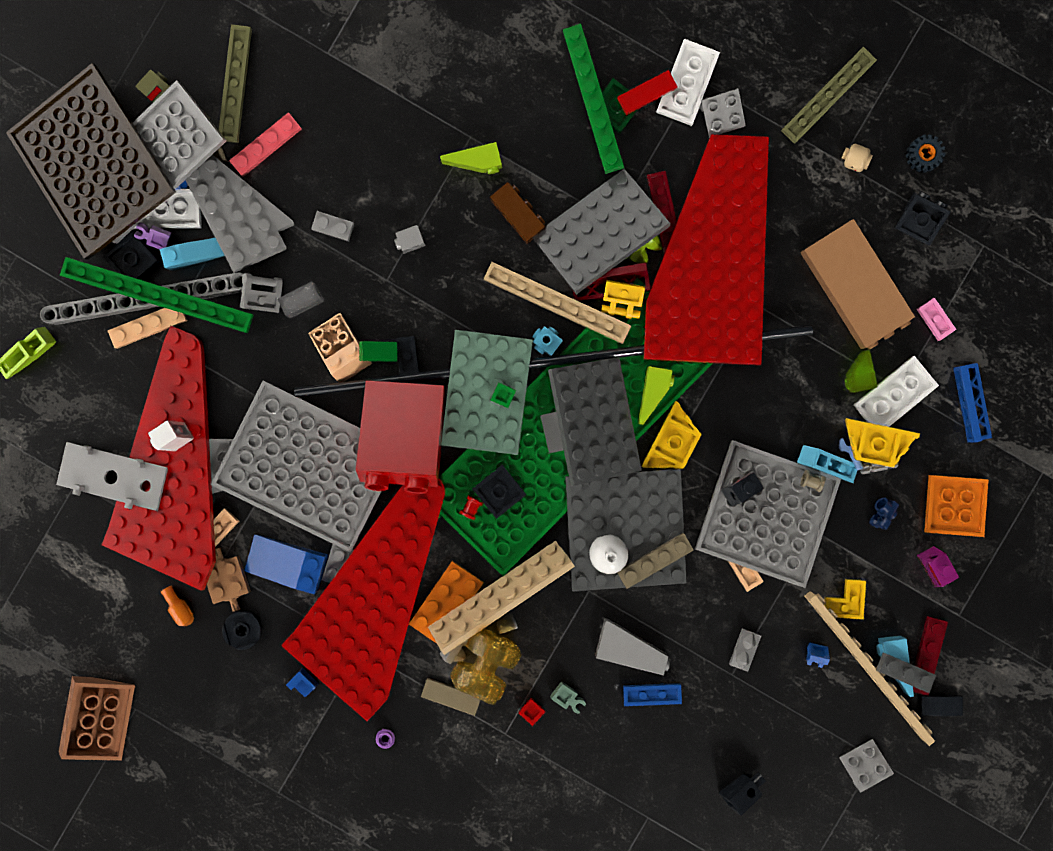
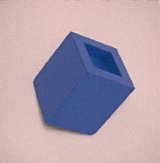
(303, 682)

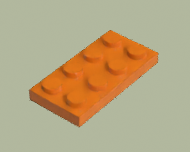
(451, 591)

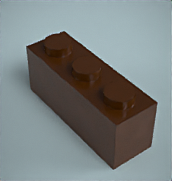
(517, 212)

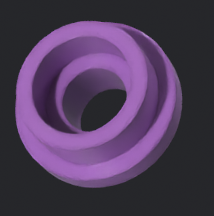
(385, 744)

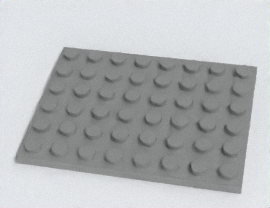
(298, 467)

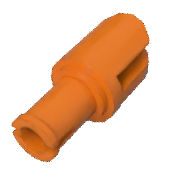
(177, 607)

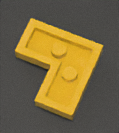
(853, 602)

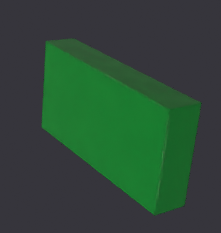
(378, 351)

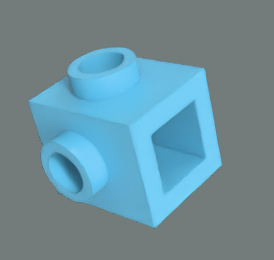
(550, 347)

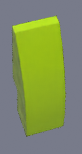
(26, 351)

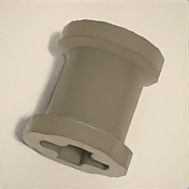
(812, 480)

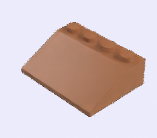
(96, 719)

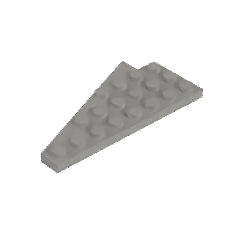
(237, 215)

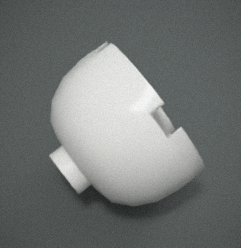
(608, 554)

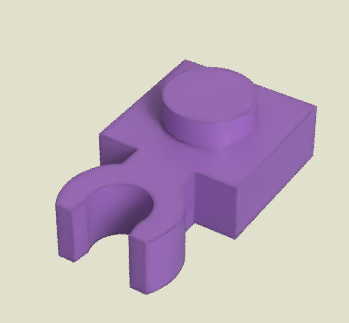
(155, 236)

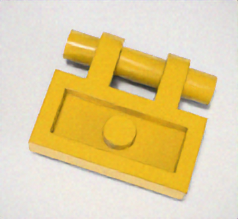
(625, 294)

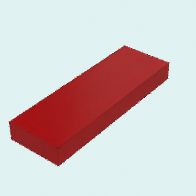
(647, 92)

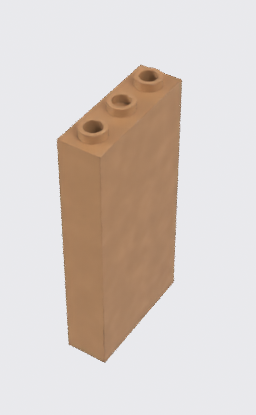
(858, 285)

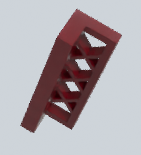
(617, 274)

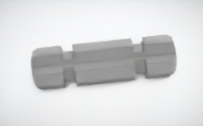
(874, 468)

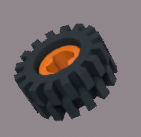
(916, 155)

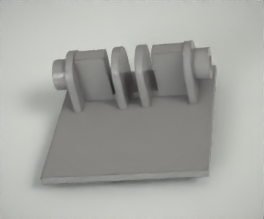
(723, 112)
(866, 765)

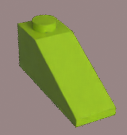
(478, 159)
(655, 387)

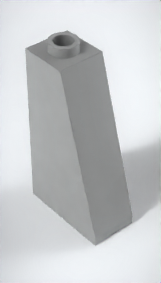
(627, 649)

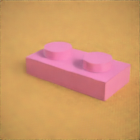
(936, 319)

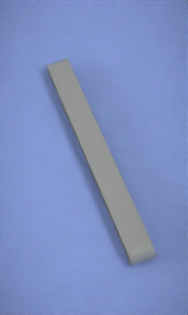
(118, 300)

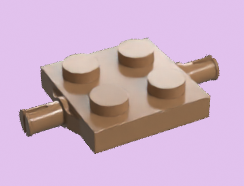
(227, 580)

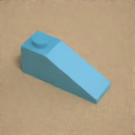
(190, 253)
(827, 463)
(898, 648)

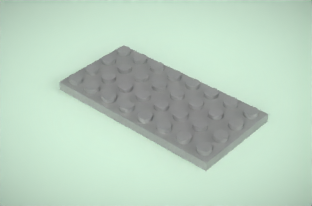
(177, 136)

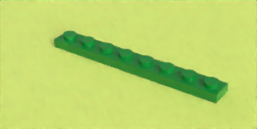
(593, 98)

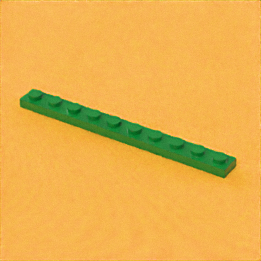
(156, 295)

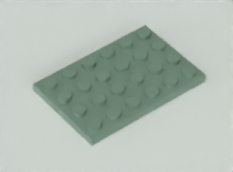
(475, 370)

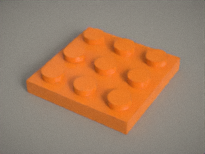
(956, 505)

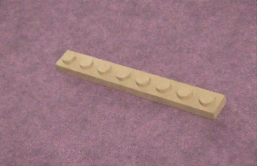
(557, 302)

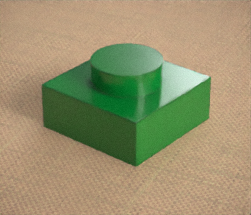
(503, 395)

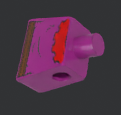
(939, 568)

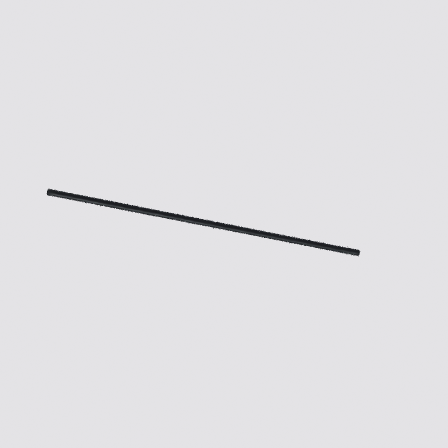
(534, 363)

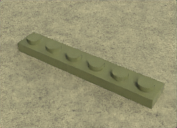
(235, 82)
(828, 95)

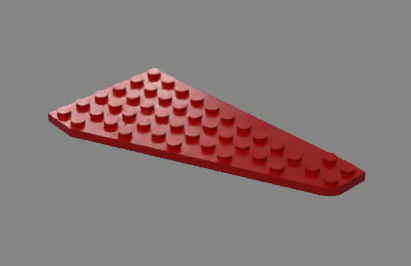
(181, 533)
(363, 615)

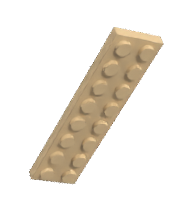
(500, 597)

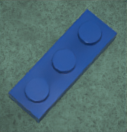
(652, 694)

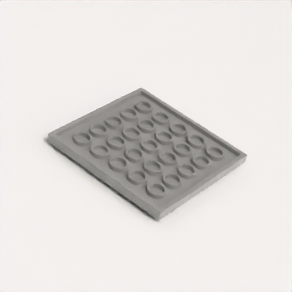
(775, 528)

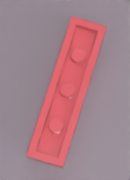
(265, 144)

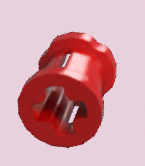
(471, 507)

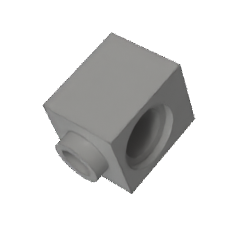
(409, 239)

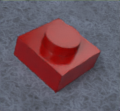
(531, 711)

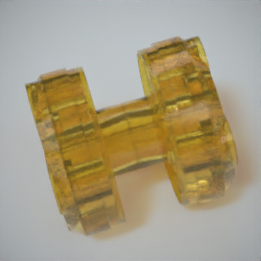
(479, 678)

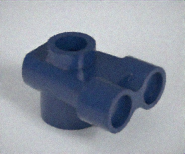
(886, 511)

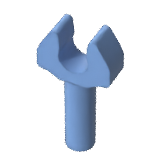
(843, 447)

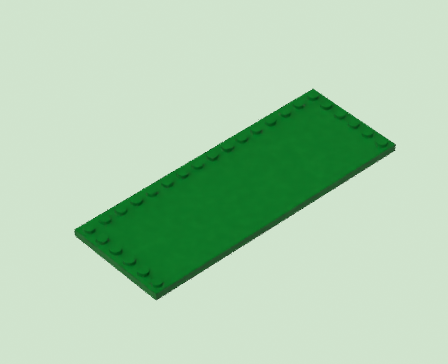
(535, 469)

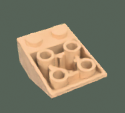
(338, 348)

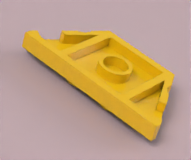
(673, 442)
(877, 442)

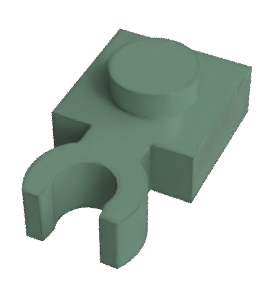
(566, 696)

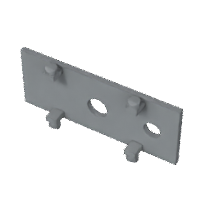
(87, 468)

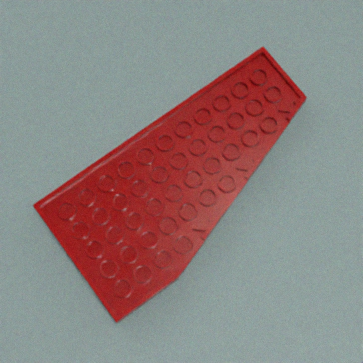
(712, 273)

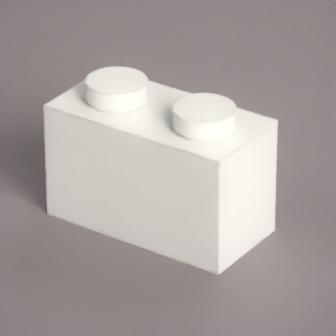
(170, 436)

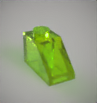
(861, 374)

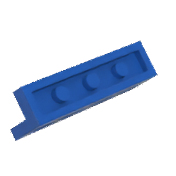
(968, 403)

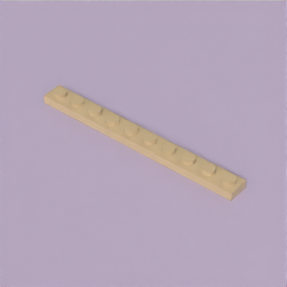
(866, 662)

